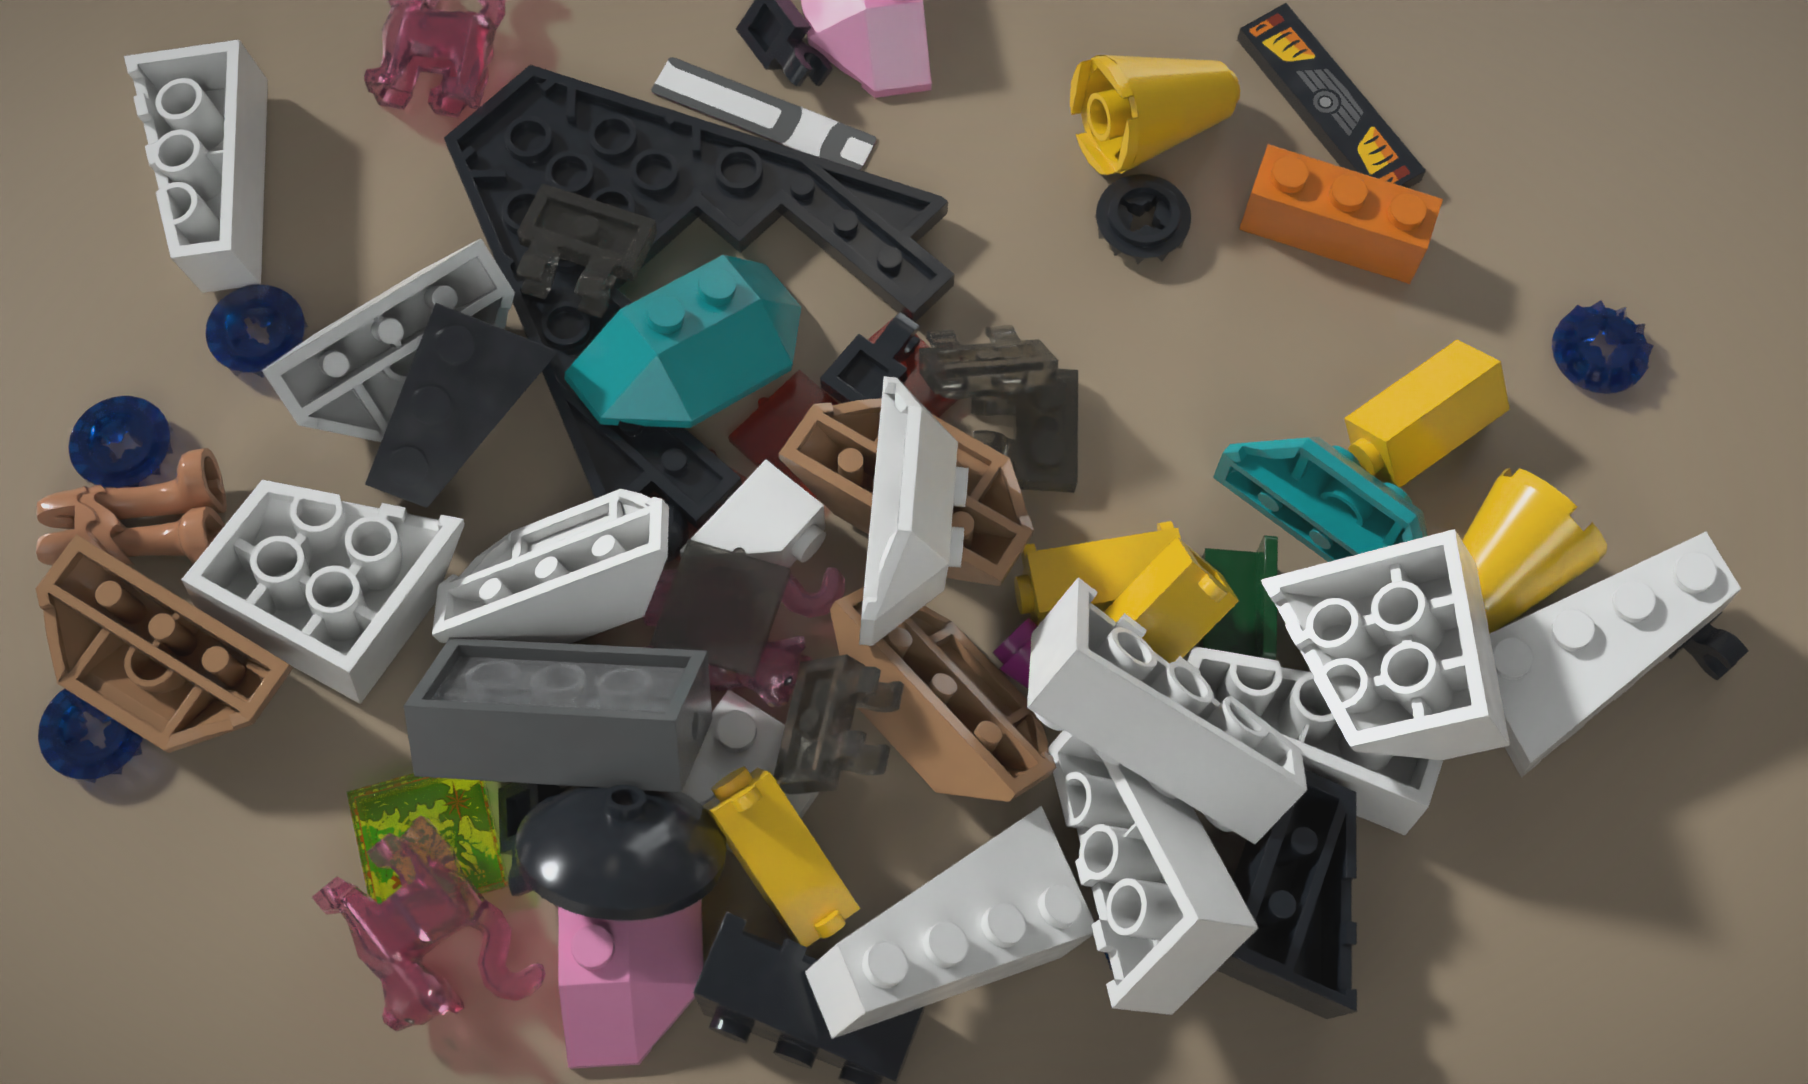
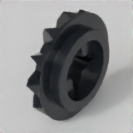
(1136, 196)

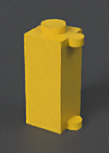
(1427, 413)
(1102, 564)
(1175, 600)
(780, 855)

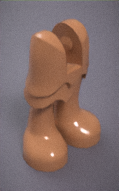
(98, 510)

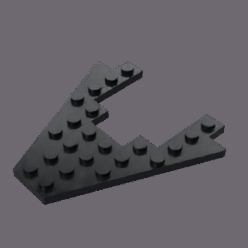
(673, 172)

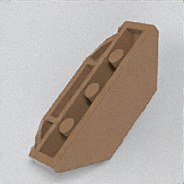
(836, 461)
(150, 653)
(957, 711)

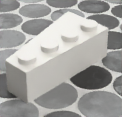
(1597, 643)
(1159, 718)
(1154, 878)
(967, 927)

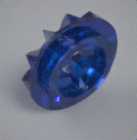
(263, 305)
(1584, 362)
(109, 423)
(61, 747)

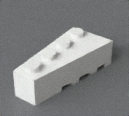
(208, 156)
(1387, 787)

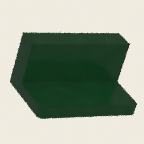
(1252, 622)

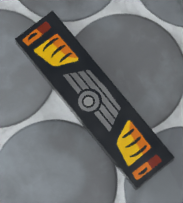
(1327, 98)

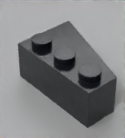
(451, 401)
(1302, 903)
(765, 992)

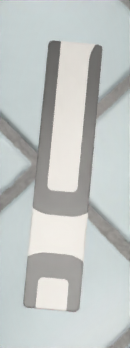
(763, 114)

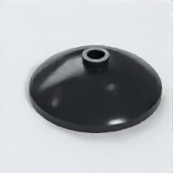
(620, 851)

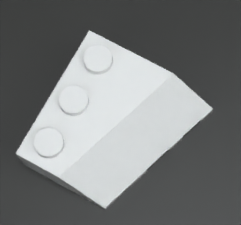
(324, 580)
(1399, 647)

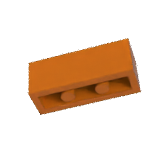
(1340, 214)

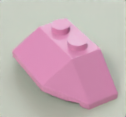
(873, 42)
(625, 982)

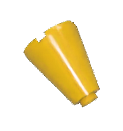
(1146, 106)
(1527, 545)

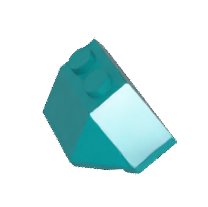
(690, 347)
(1320, 496)

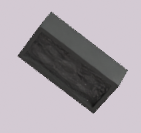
(560, 714)

